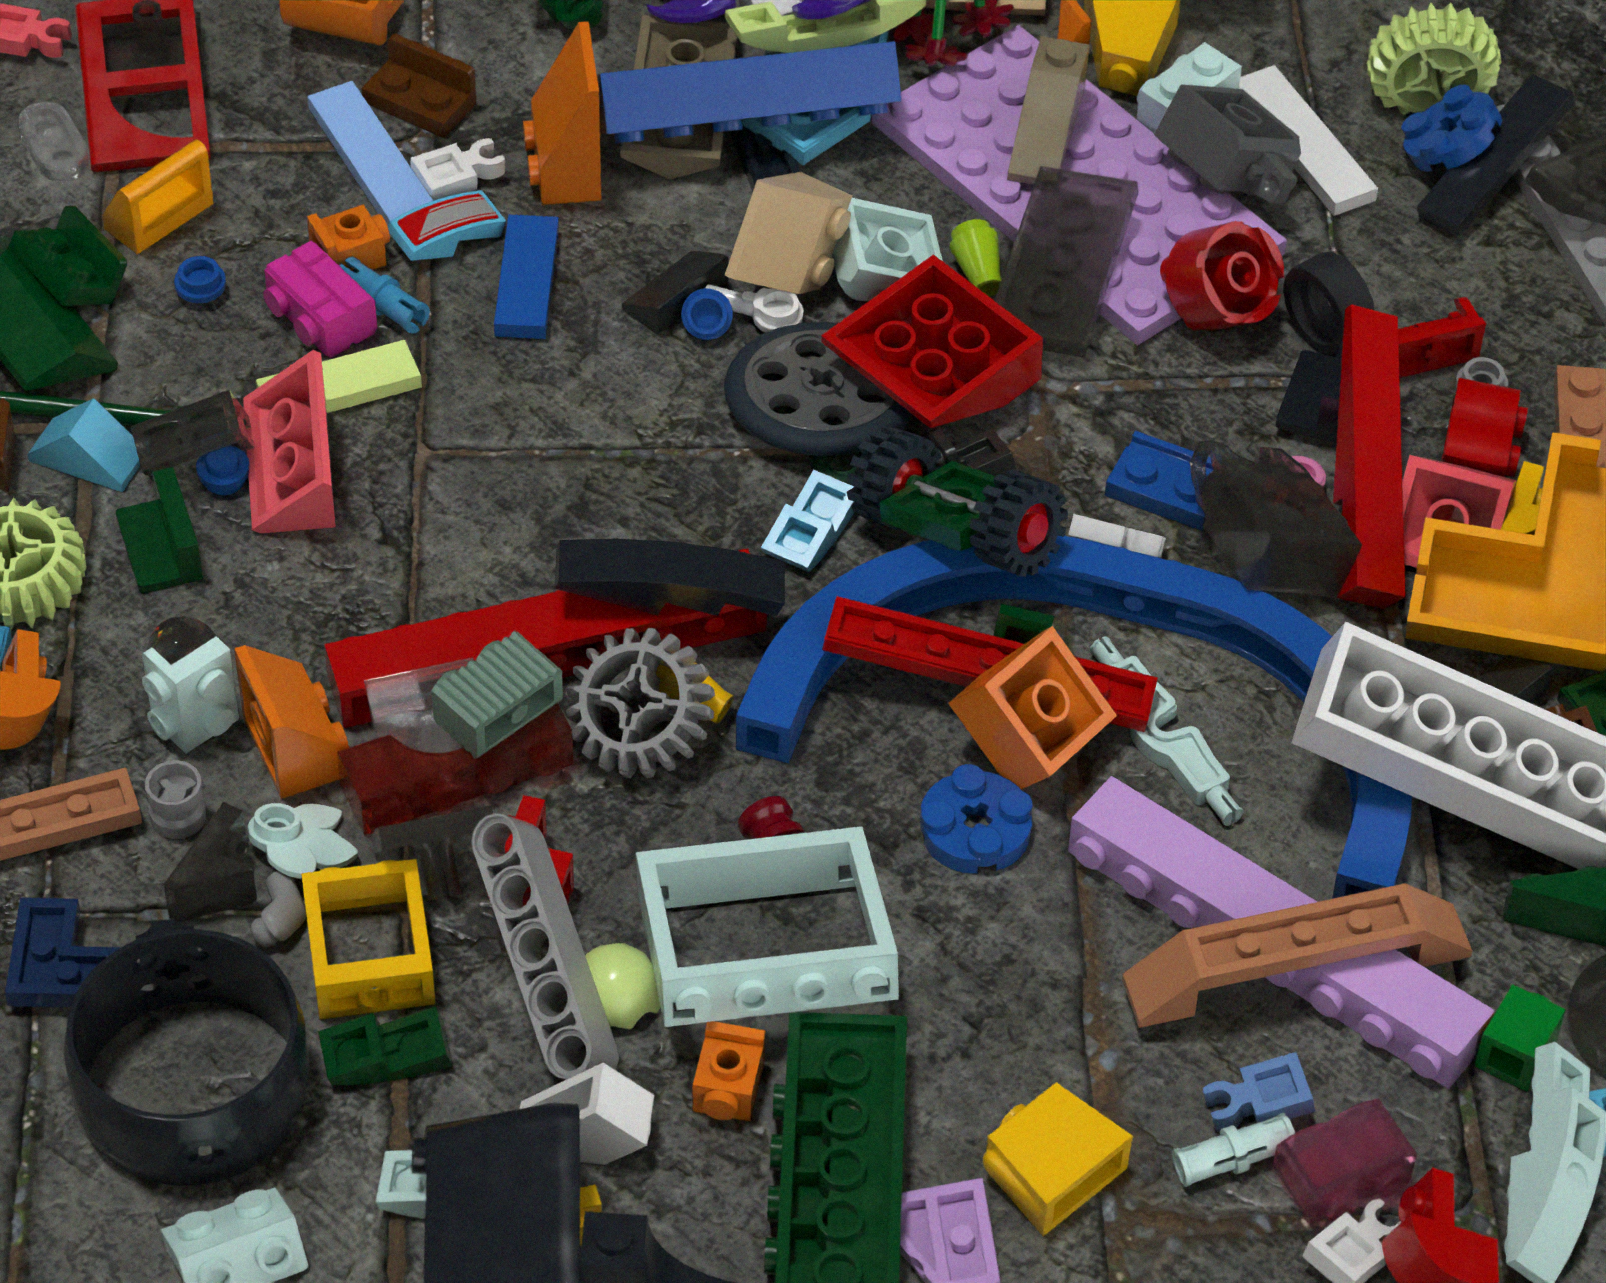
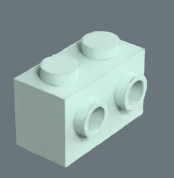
(1200, 67)

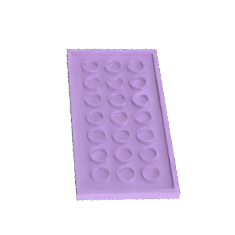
(965, 131)

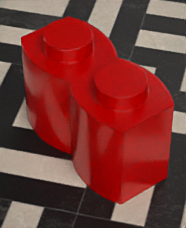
(1483, 426)

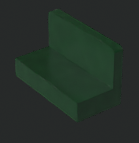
(160, 537)

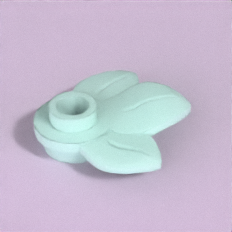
(300, 838)

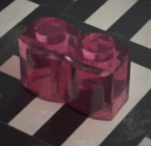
(1345, 1161)

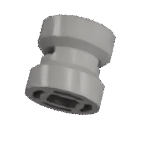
(175, 799)

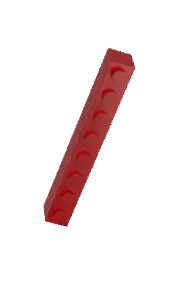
(554, 623)

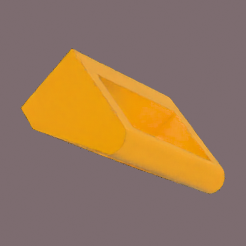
(161, 199)

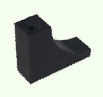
(625, 1251)

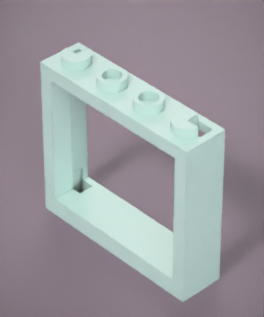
(756, 871)

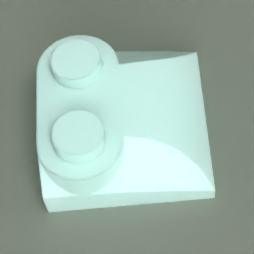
(881, 247)

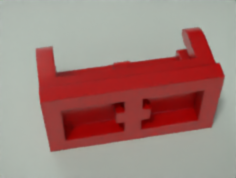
(1441, 341)

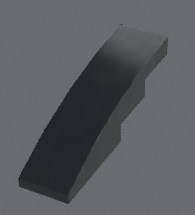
(655, 573)

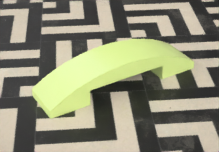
(766, 29)

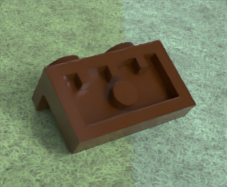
(422, 87)

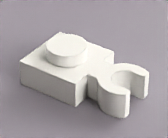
(455, 172)
(1116, 536)
(1350, 1249)

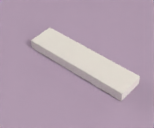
(1323, 159)

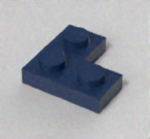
(44, 956)

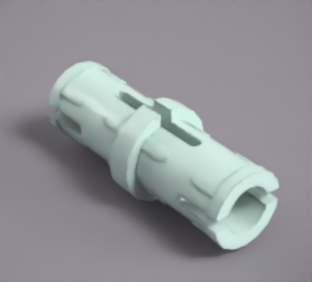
(1231, 1150)

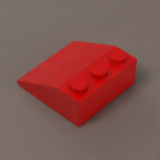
(939, 346)

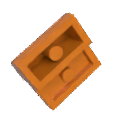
(348, 19)

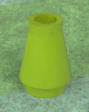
(977, 253)

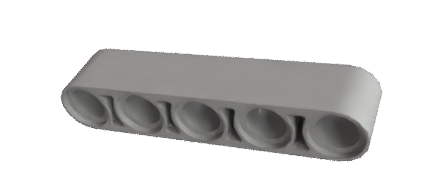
(524, 933)

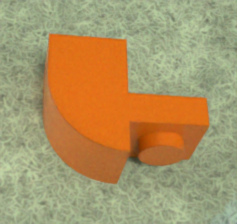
(24, 691)

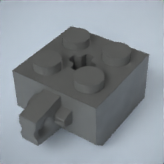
(1230, 142)

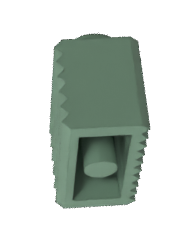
(496, 693)

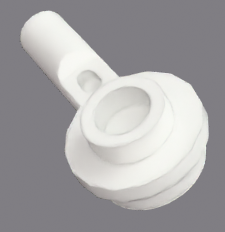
(768, 307)

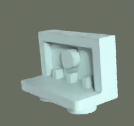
(192, 695)
(238, 1242)

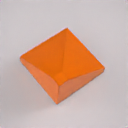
(1073, 23)

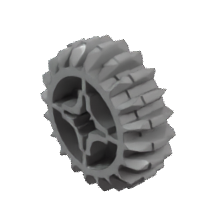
(643, 659)

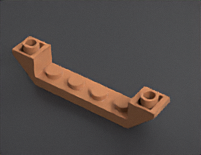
(1291, 939)

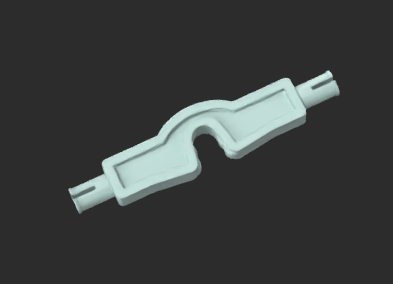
(1180, 750)

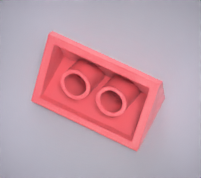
(292, 452)

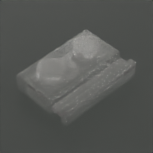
(404, 707)

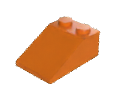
(566, 126)

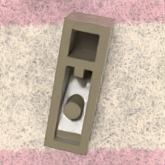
(1049, 108)

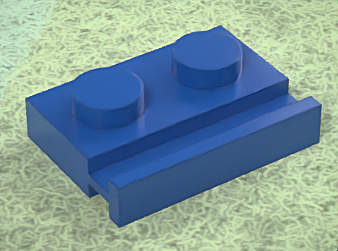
(1157, 479)

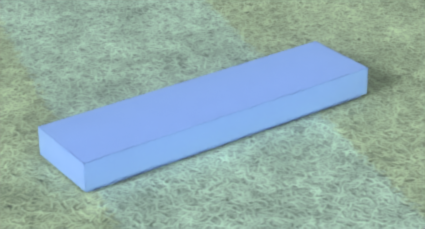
(367, 150)

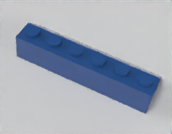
(748, 88)

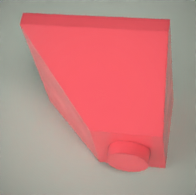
(1449, 494)

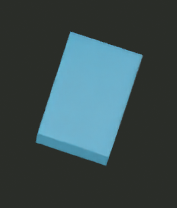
(88, 446)

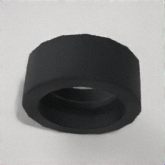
(1306, 296)

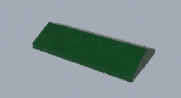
(41, 337)

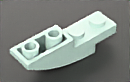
(1559, 1176)

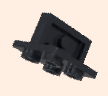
(1313, 396)

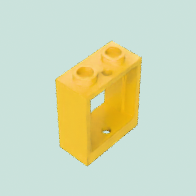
(398, 980)

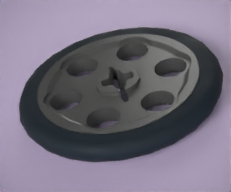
(811, 387)

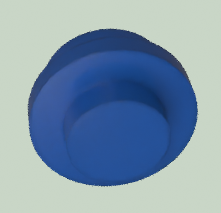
(199, 280)
(707, 314)
(223, 470)

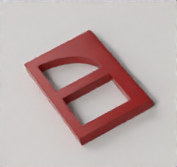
(111, 138)

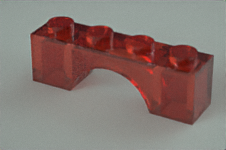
(396, 783)

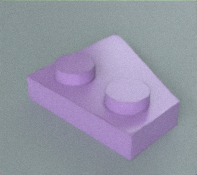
(949, 1234)

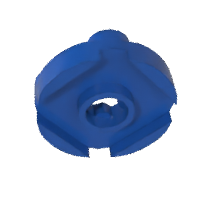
(1451, 129)
(982, 794)

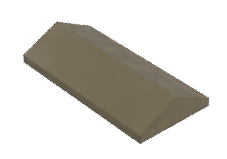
(671, 44)

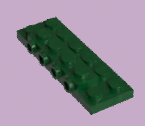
(839, 1150)

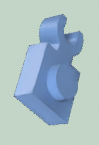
(1265, 1092)

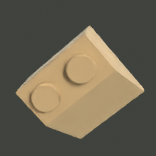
(790, 233)

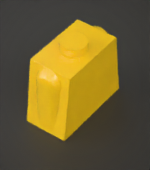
(1055, 1155)

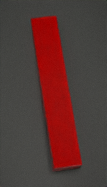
(1371, 456)

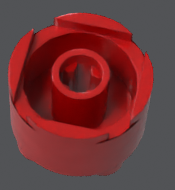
(1223, 276)

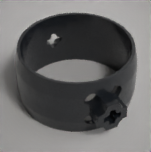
(166, 1145)

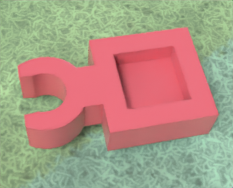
(24, 29)

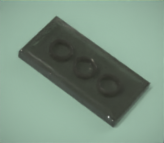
(1066, 255)

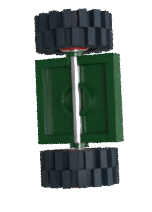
(1005, 516)

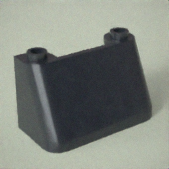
(502, 1196)

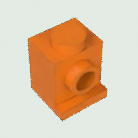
(351, 235)
(729, 1071)

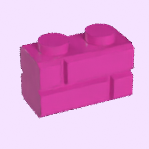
(319, 300)

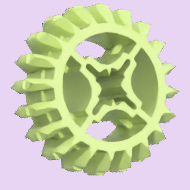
(1429, 54)
(38, 562)

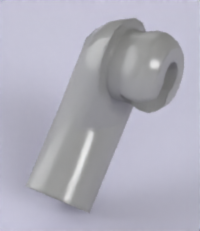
(283, 914)

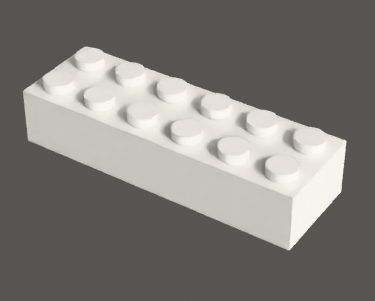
(1458, 745)

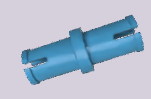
(388, 296)

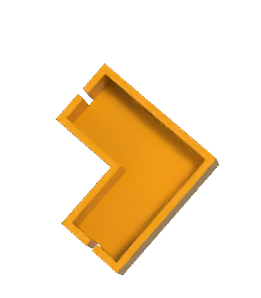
(1520, 590)

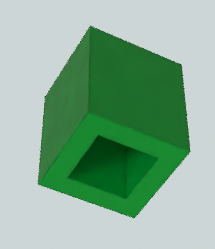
(1514, 1032)

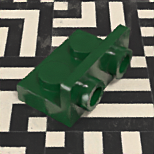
(72, 260)

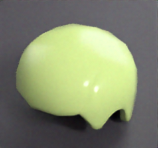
(623, 983)

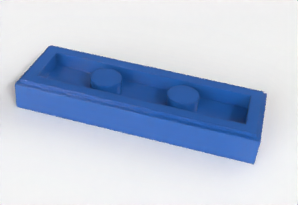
(526, 276)

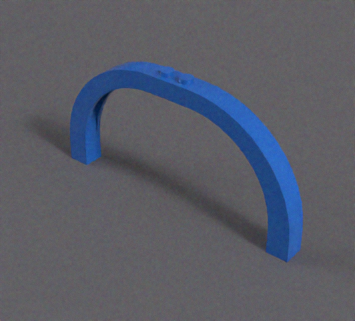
(1093, 579)

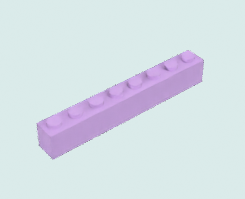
(1206, 883)

